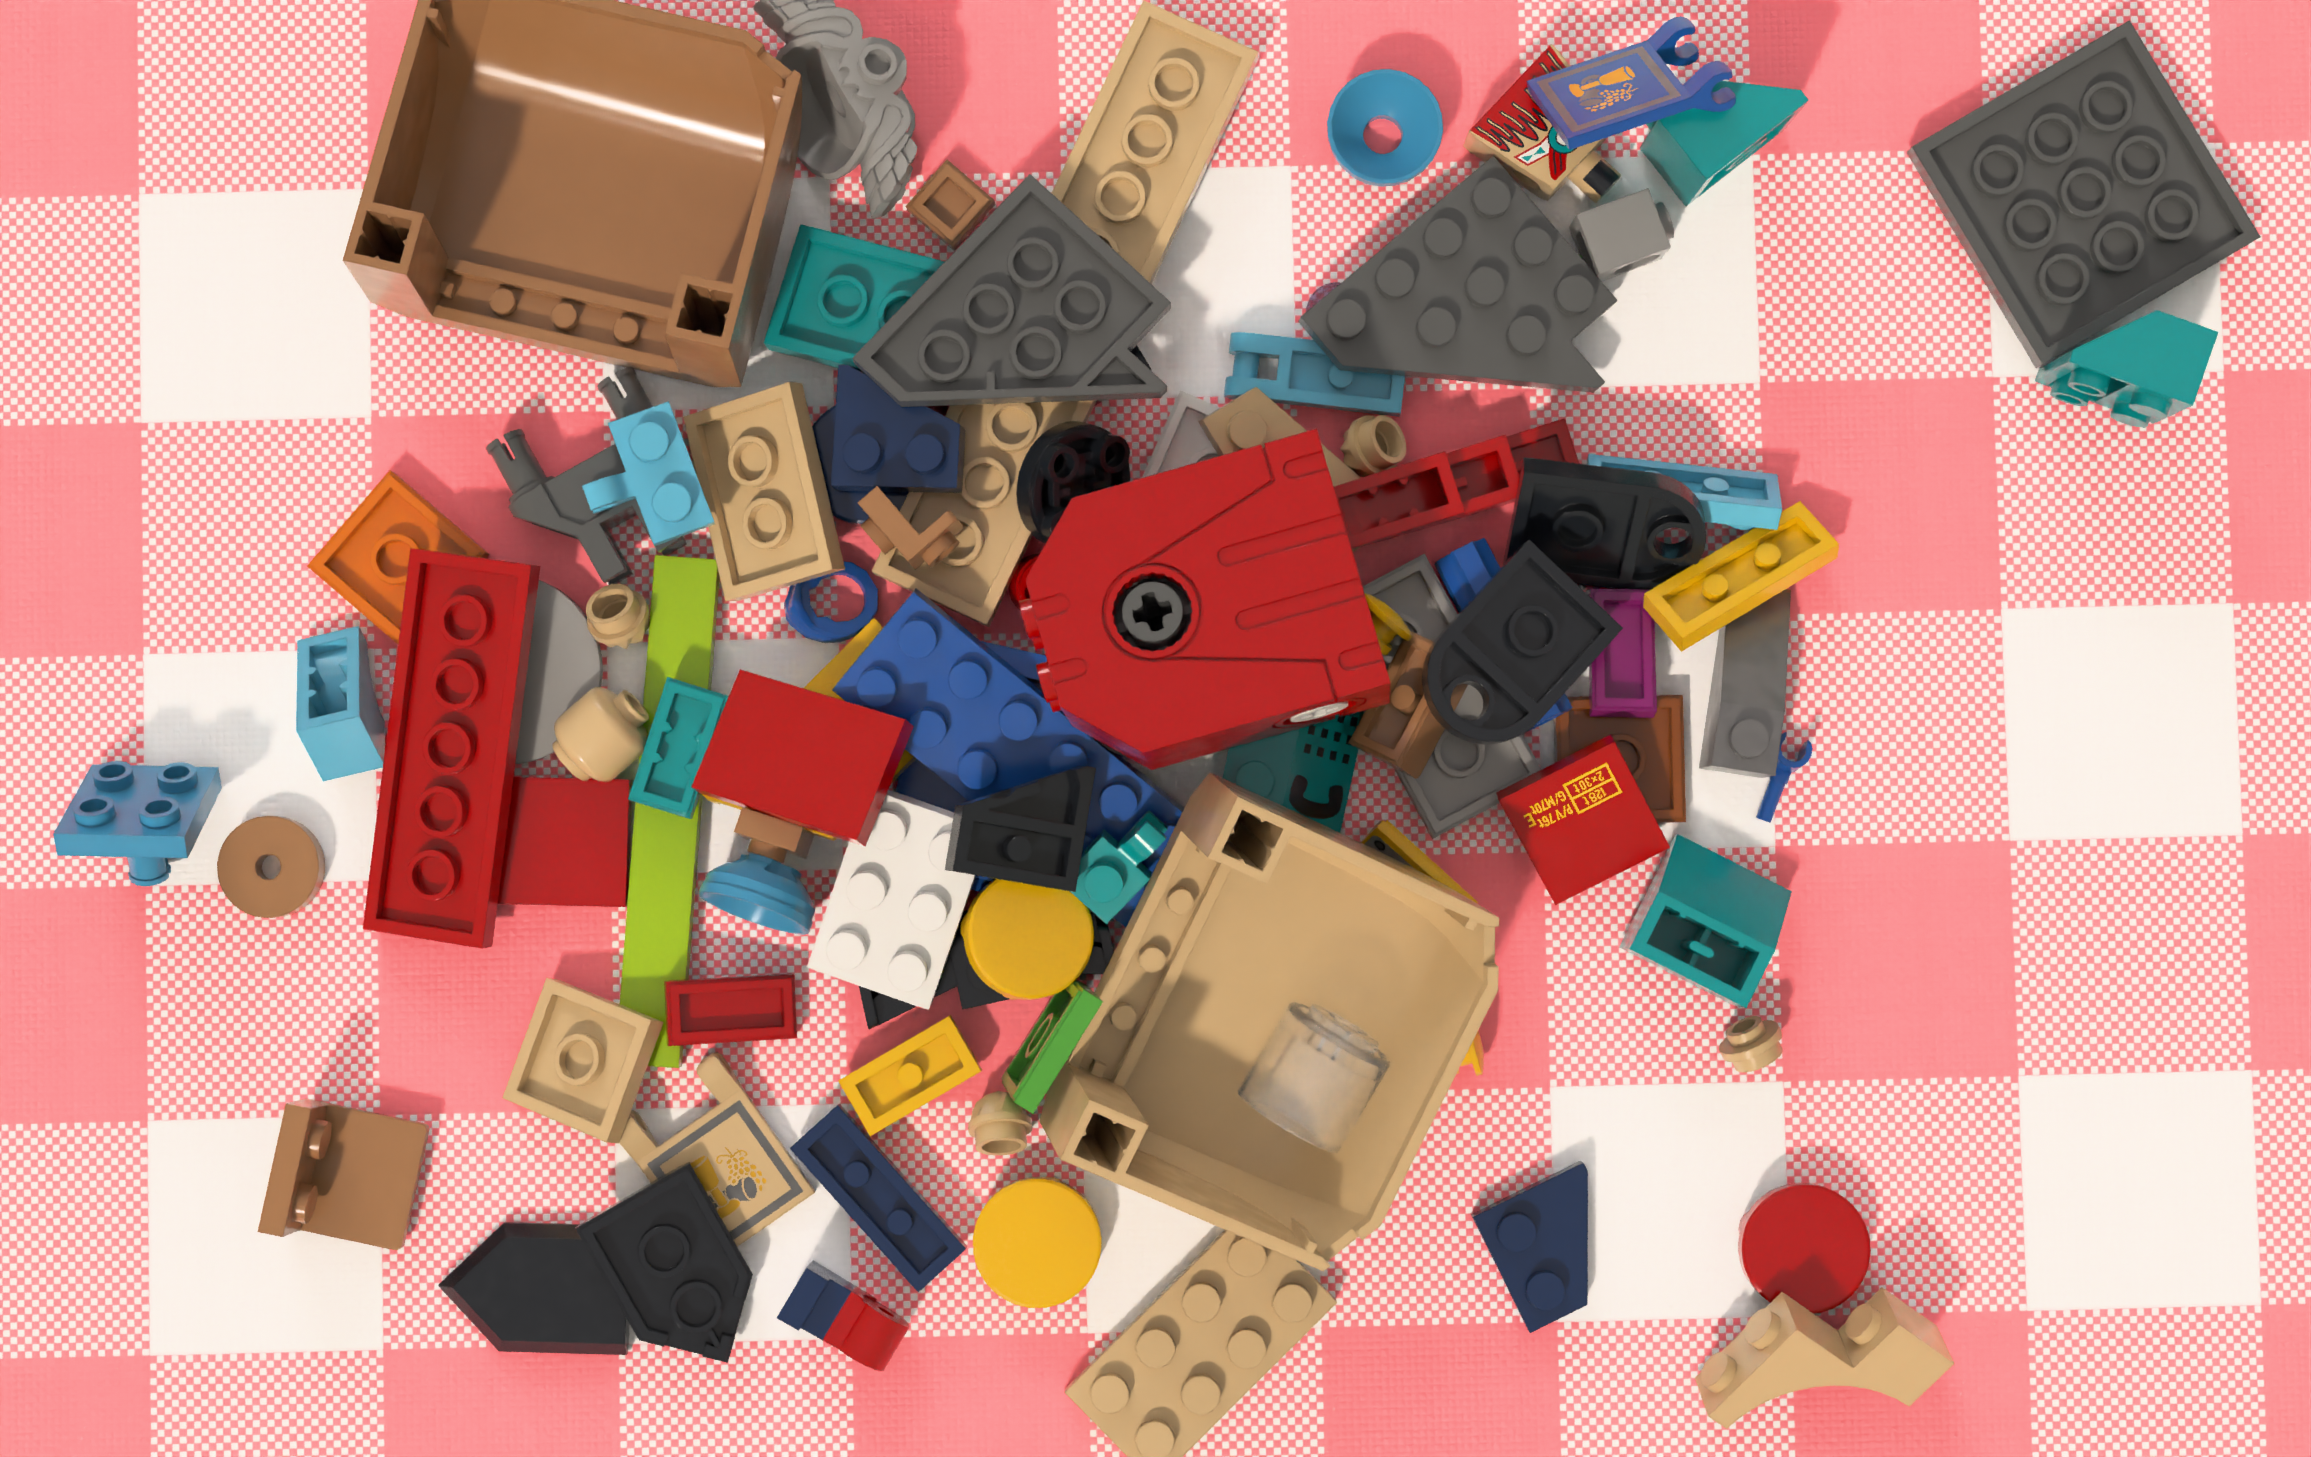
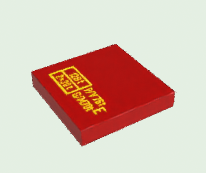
(1582, 819)

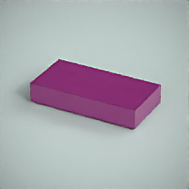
(1625, 671)

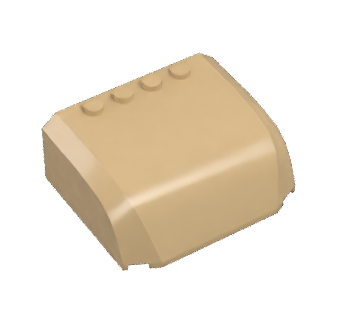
(1227, 934)

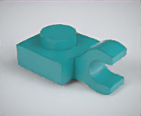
(1113, 869)

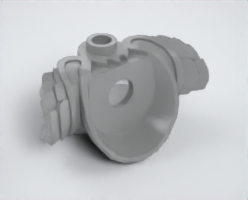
(849, 97)

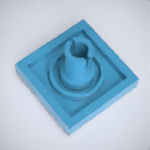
(139, 815)

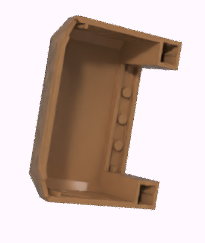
(582, 182)

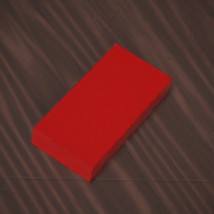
(730, 1009)

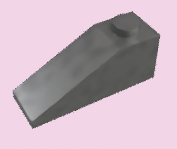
(1748, 692)

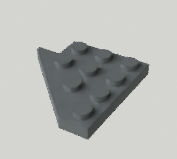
(1021, 317)

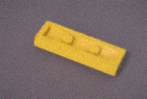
(1740, 576)

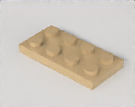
(1199, 1347)

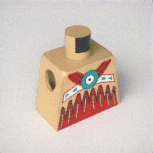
(1531, 148)

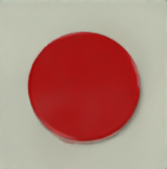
(1804, 1245)

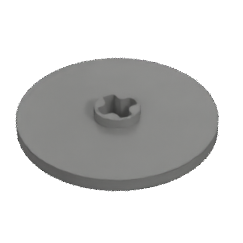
(560, 670)

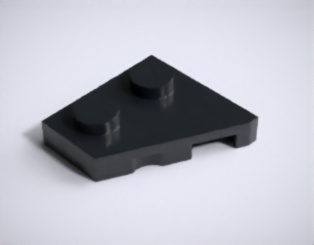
(1025, 831)

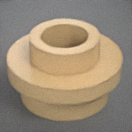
(1752, 1044)

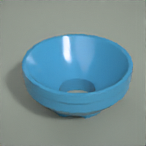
(1391, 97)
(760, 893)

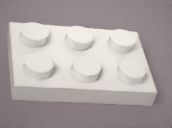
(895, 905)

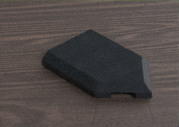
(672, 1265)
(538, 1293)

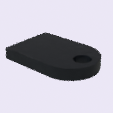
(1605, 522)
(1518, 646)

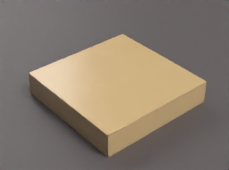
(582, 1060)

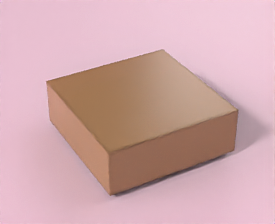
(950, 205)

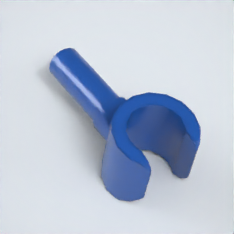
(1778, 782)

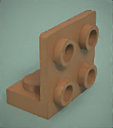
(344, 1174)

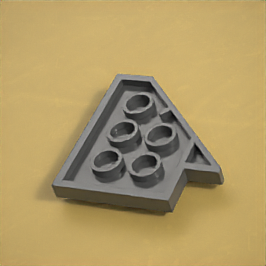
(1469, 296)

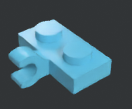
(656, 476)

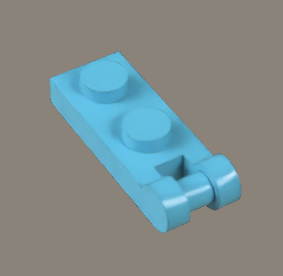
(1309, 377)

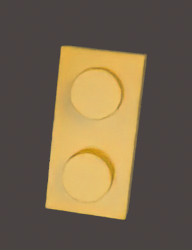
(910, 1075)

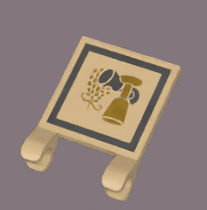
(731, 1152)

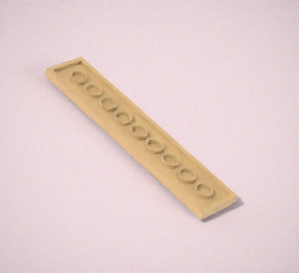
(1132, 188)

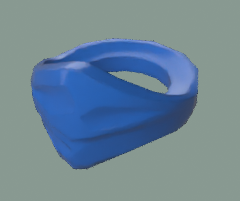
(823, 629)

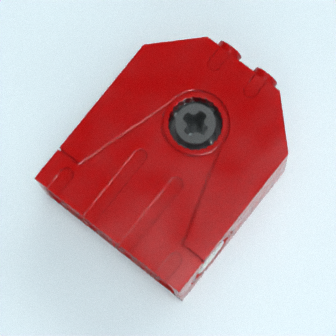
(1252, 600)

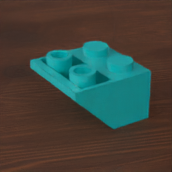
(2135, 370)
(1708, 922)

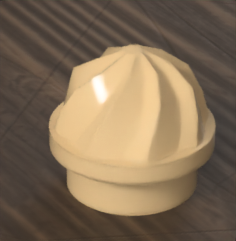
(1373, 445)
(617, 616)
(999, 1125)

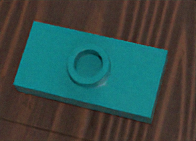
(677, 747)

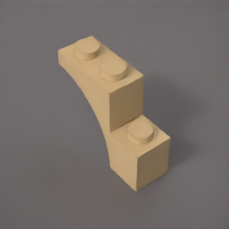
(1791, 1349)

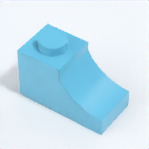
(338, 705)

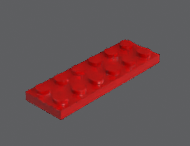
(451, 748)

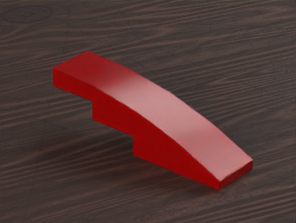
(1446, 484)

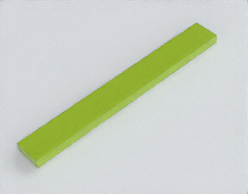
(665, 843)

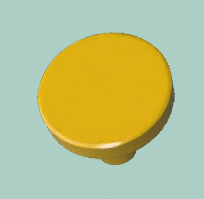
(1027, 938)
(1037, 1242)

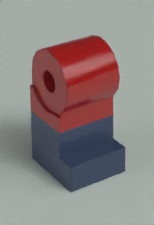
(844, 1317)

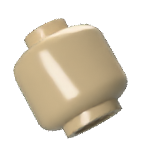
(601, 734)

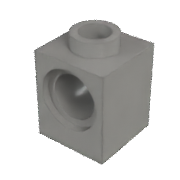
(1623, 234)

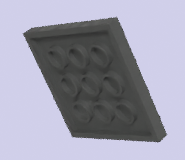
(2082, 194)

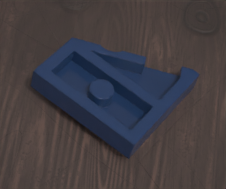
(890, 443)
(1542, 1245)

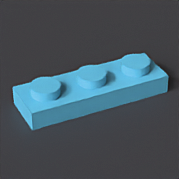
(1726, 495)

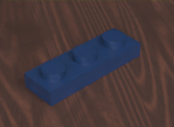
(878, 1197)

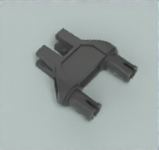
(560, 500)

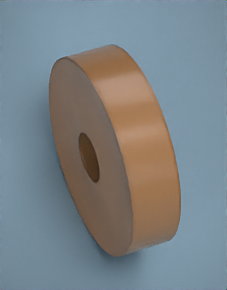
(242, 872)

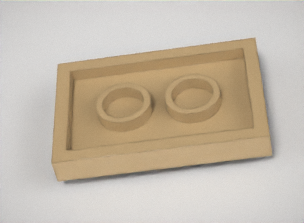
(764, 492)

